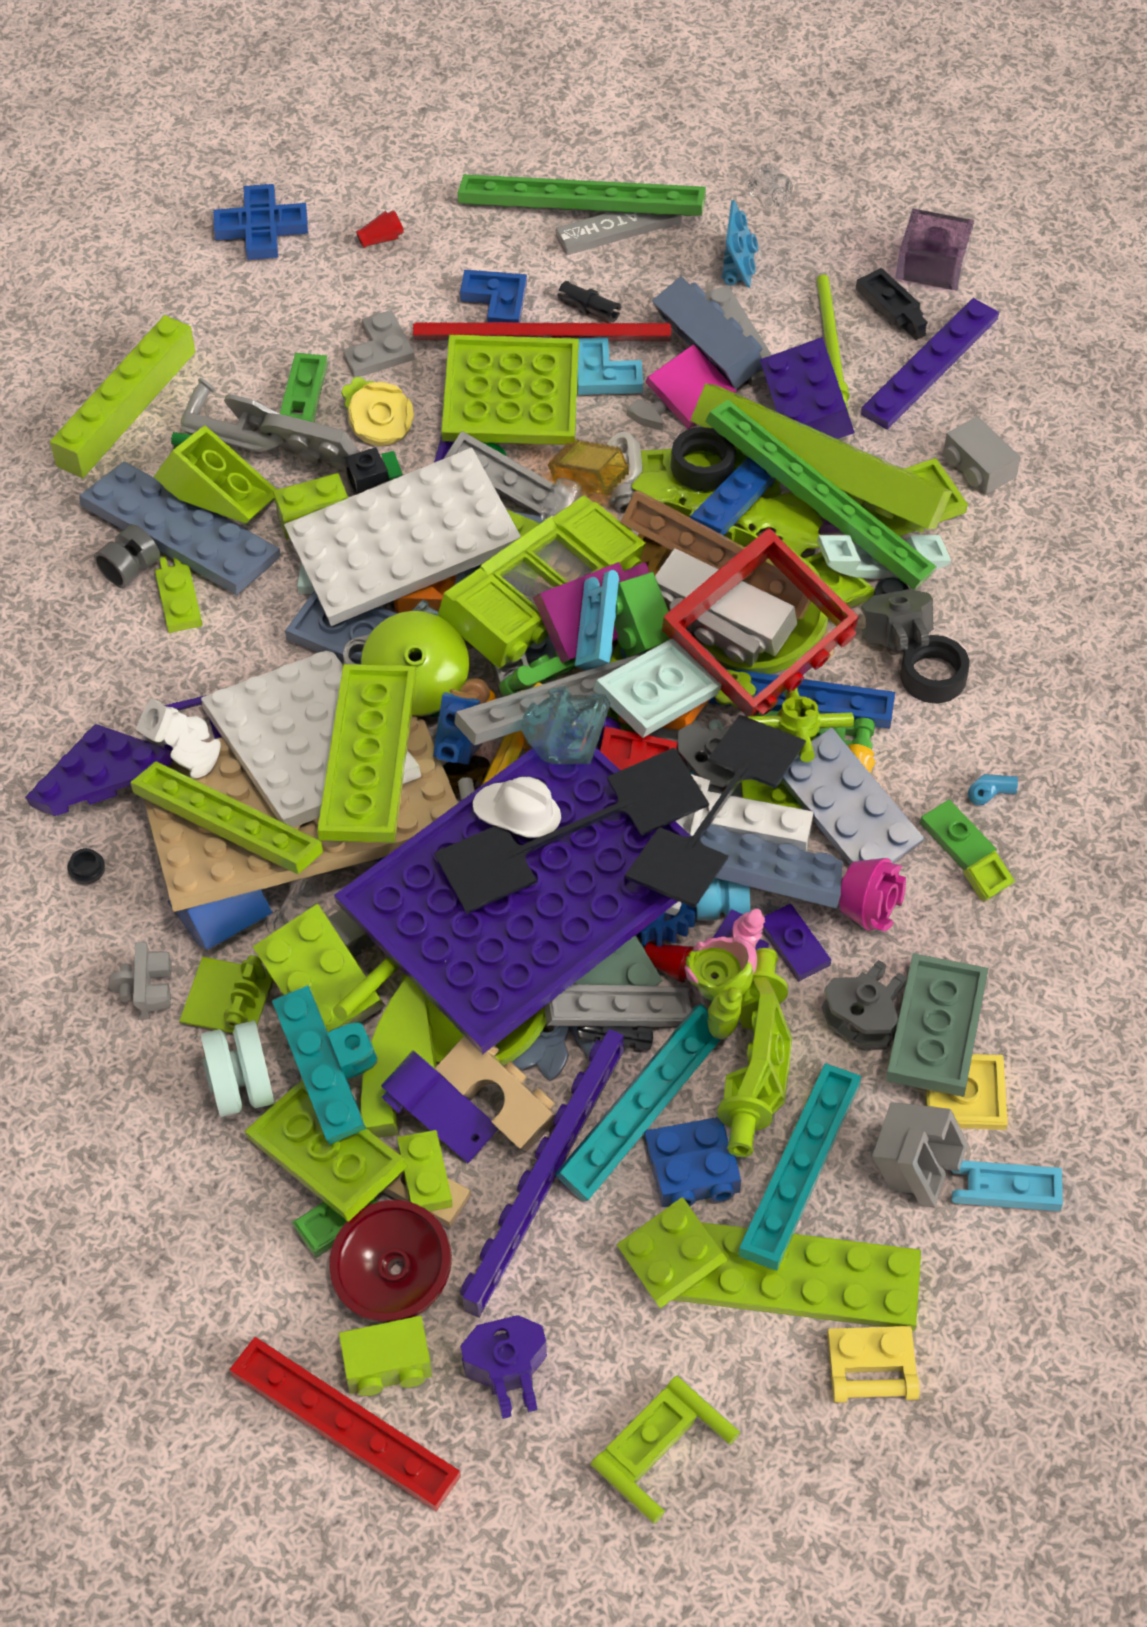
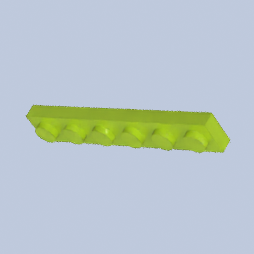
(227, 817)

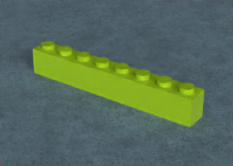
(847, 467)

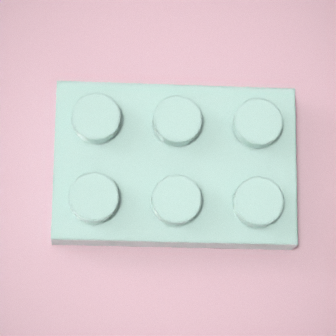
(657, 687)

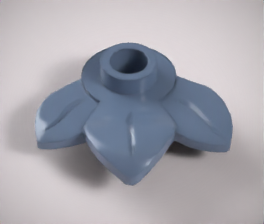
(547, 1052)

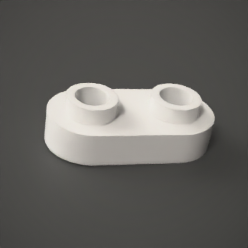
(632, 454)

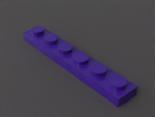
(929, 363)

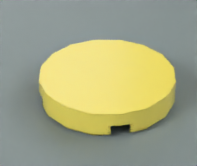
(380, 414)

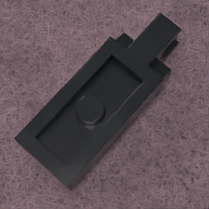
(893, 302)

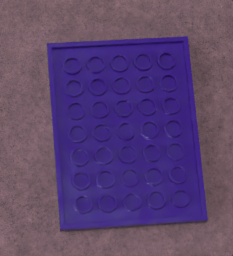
(528, 947)

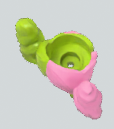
(733, 965)

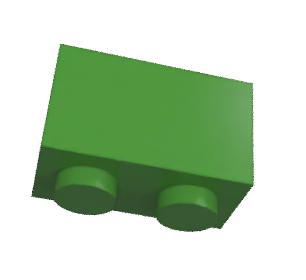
(640, 614)

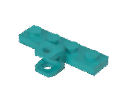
(326, 1061)

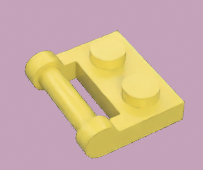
(872, 1351)

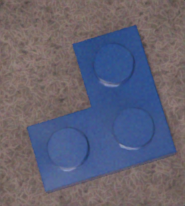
(500, 289)

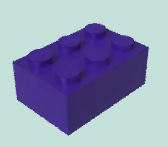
(807, 388)

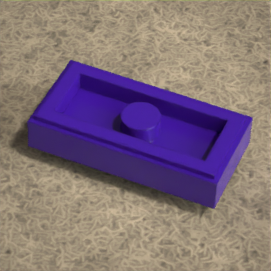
(795, 942)

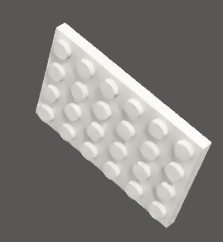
(402, 536)
(284, 731)

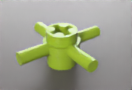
(801, 718)

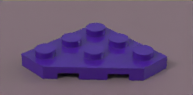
(95, 770)

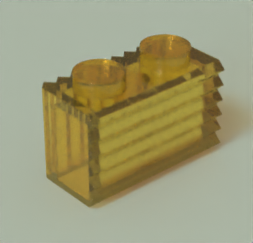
(590, 465)

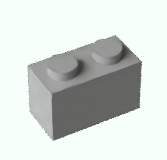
(981, 455)

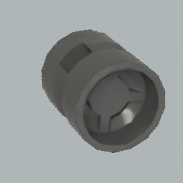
(127, 555)

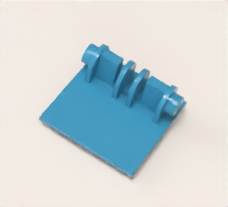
(739, 249)

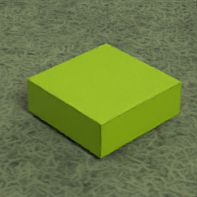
(988, 876)

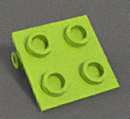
(227, 994)

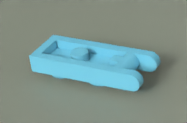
(597, 621)
(1010, 1186)

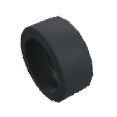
(701, 477)
(935, 690)

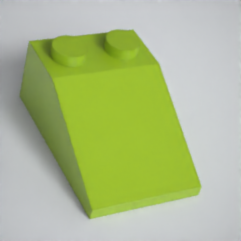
(214, 478)

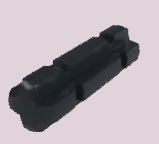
(641, 1037)

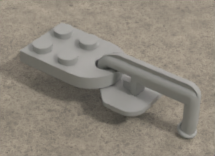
(293, 434)

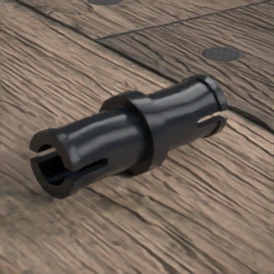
(589, 301)

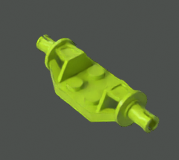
(760, 1088)

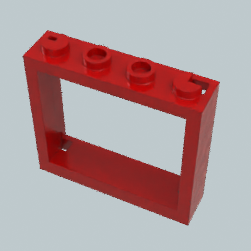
(764, 547)

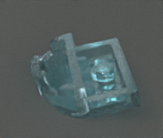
(565, 726)

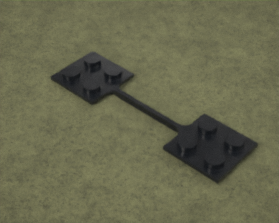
(683, 865)
(495, 866)

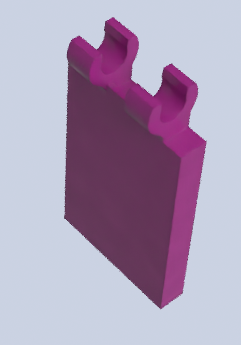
(562, 608)

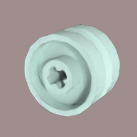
(236, 1068)

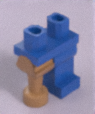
(450, 741)

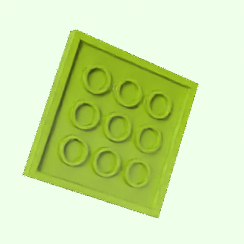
(511, 389)

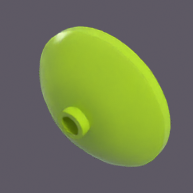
(442, 649)

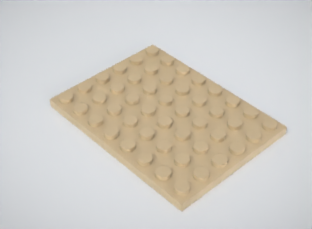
(209, 868)

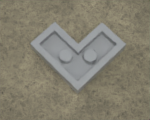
(385, 349)

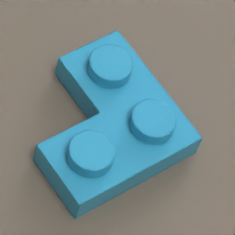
(603, 376)

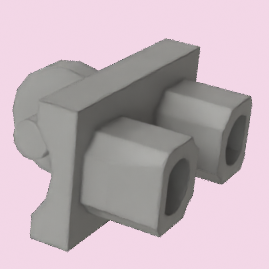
(146, 996)

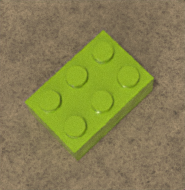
(315, 955)

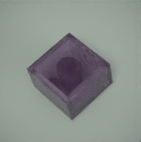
(934, 249)

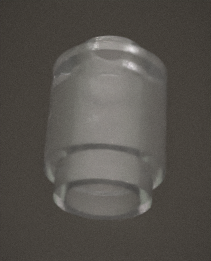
(559, 497)

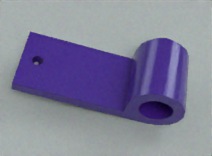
(438, 1106)

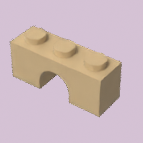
(524, 1113)

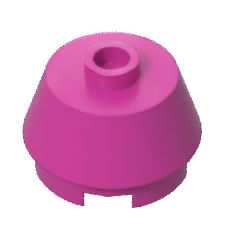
(871, 892)

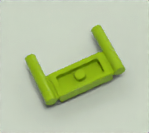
(652, 1436)

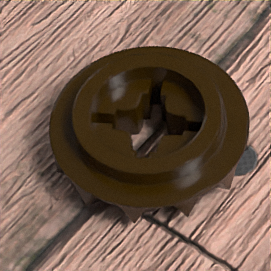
(475, 770)

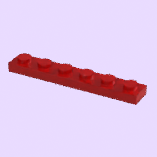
(345, 1423)

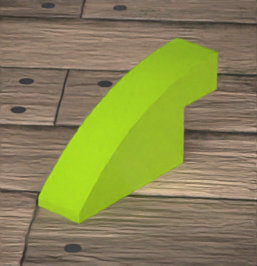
(399, 1031)

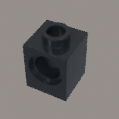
(365, 470)

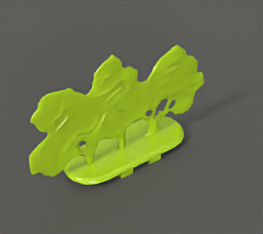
(786, 513)

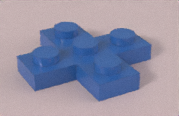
(260, 221)

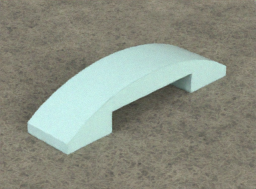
(856, 562)

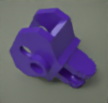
(505, 1359)

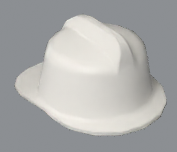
(519, 806)

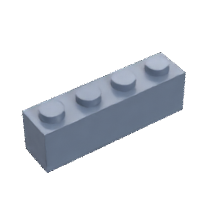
(706, 327)

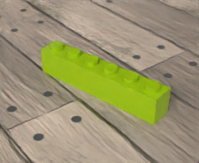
(122, 396)

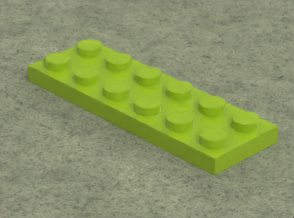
(367, 754)
(816, 1280)

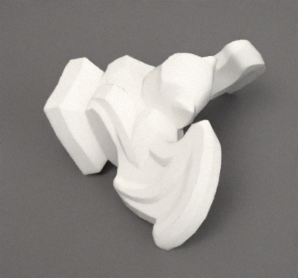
(168, 726)

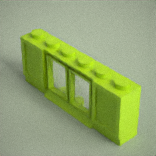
(496, 603)

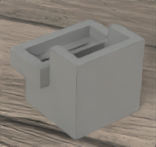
(916, 1149)

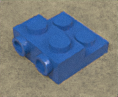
(692, 1162)

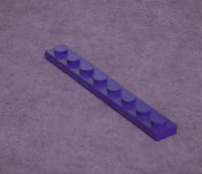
(536, 1183)

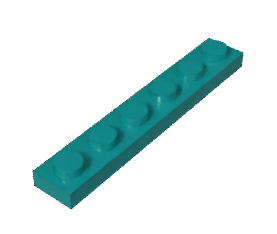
(638, 1106)
(800, 1167)

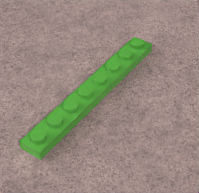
(582, 195)
(820, 494)

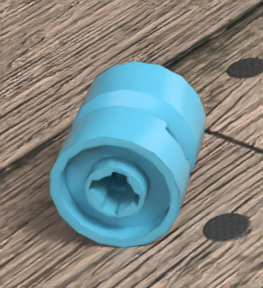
(721, 898)

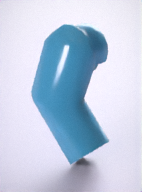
(989, 785)

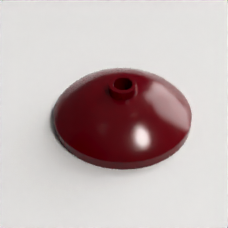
(373, 1244)

